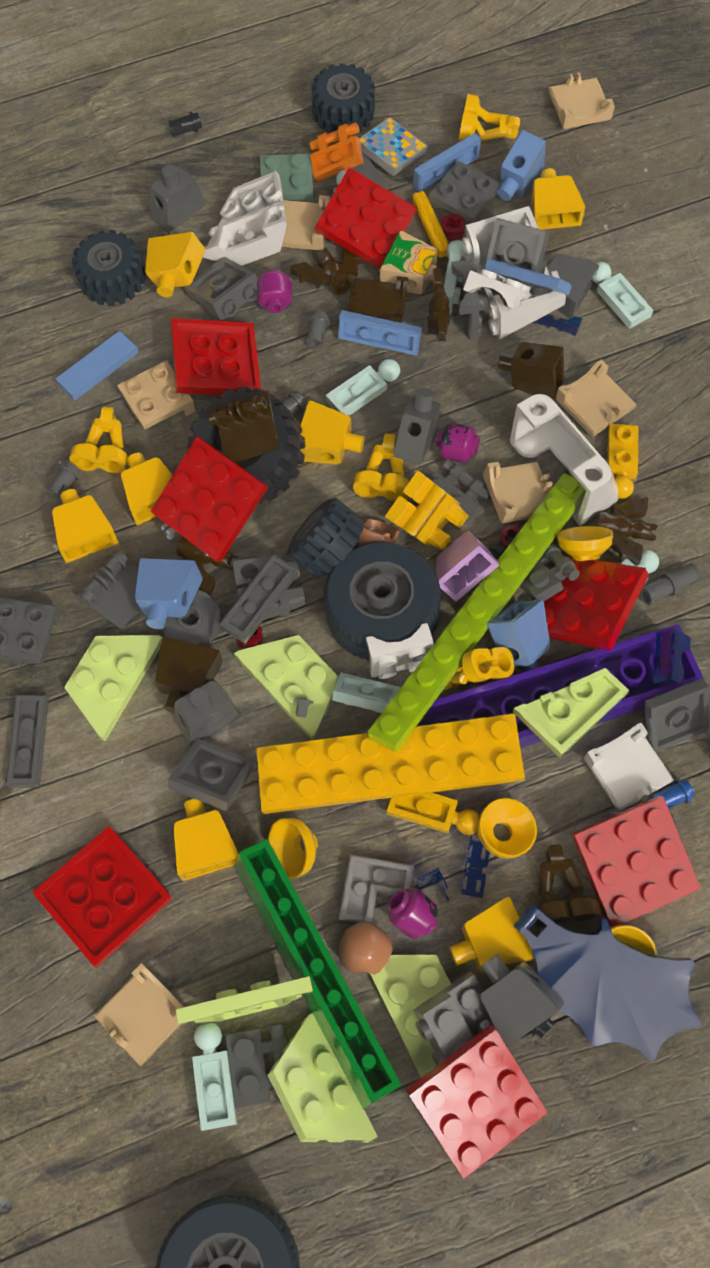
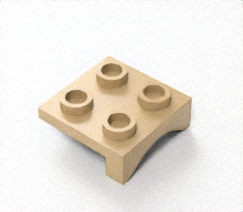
(580, 102)
(301, 222)
(154, 395)
(595, 400)
(516, 489)
(141, 1015)

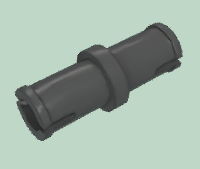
(670, 583)

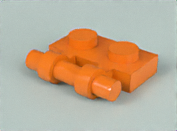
(336, 157)

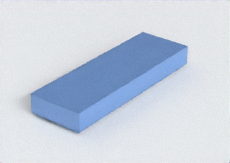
(437, 167)
(528, 276)
(379, 332)
(97, 365)

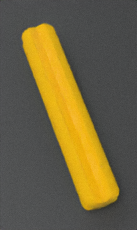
(430, 223)

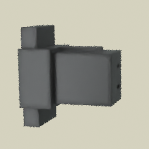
(302, 706)

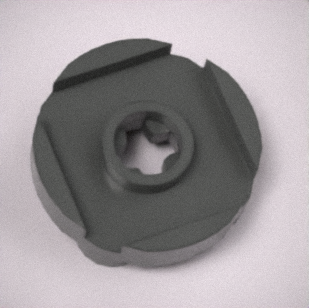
(204, 630)

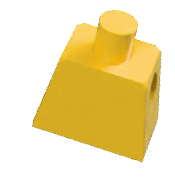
(556, 201)
(173, 261)
(328, 435)
(144, 485)
(81, 526)
(202, 842)
(493, 934)

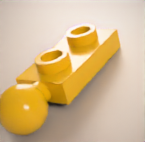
(623, 456)
(433, 812)

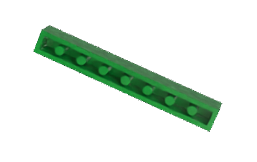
(306, 956)

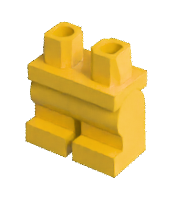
(431, 513)

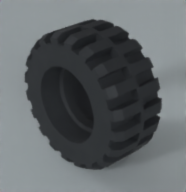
(273, 467)

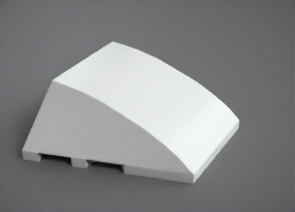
(250, 222)

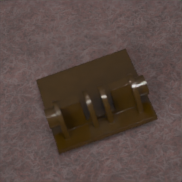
(246, 427)

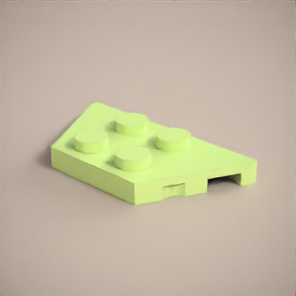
(292, 671)
(110, 677)
(403, 987)
(232, 1004)
(317, 1090)

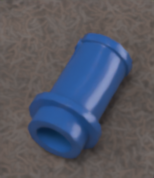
(677, 793)

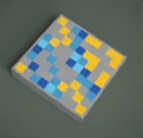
(392, 146)

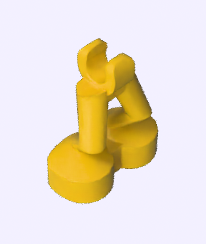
(507, 125)
(107, 457)
(372, 483)
(483, 664)

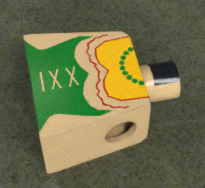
(410, 259)

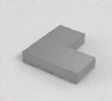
(365, 880)

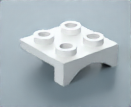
(510, 291)
(392, 657)
(628, 768)

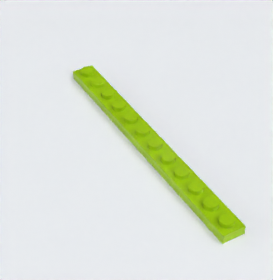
(471, 621)

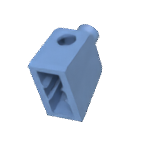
(522, 166)
(166, 589)
(522, 631)

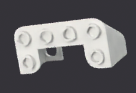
(502, 318)
(544, 426)

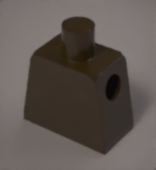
(535, 368)
(184, 668)

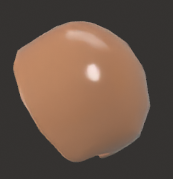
(377, 532)
(364, 948)

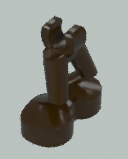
(575, 909)

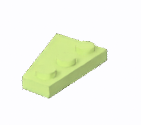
(572, 711)

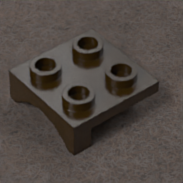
(379, 299)

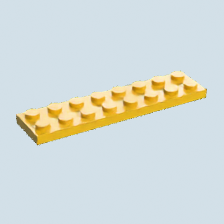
(361, 770)

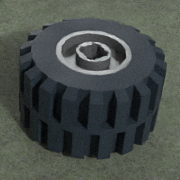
(343, 97)
(109, 267)
(325, 537)

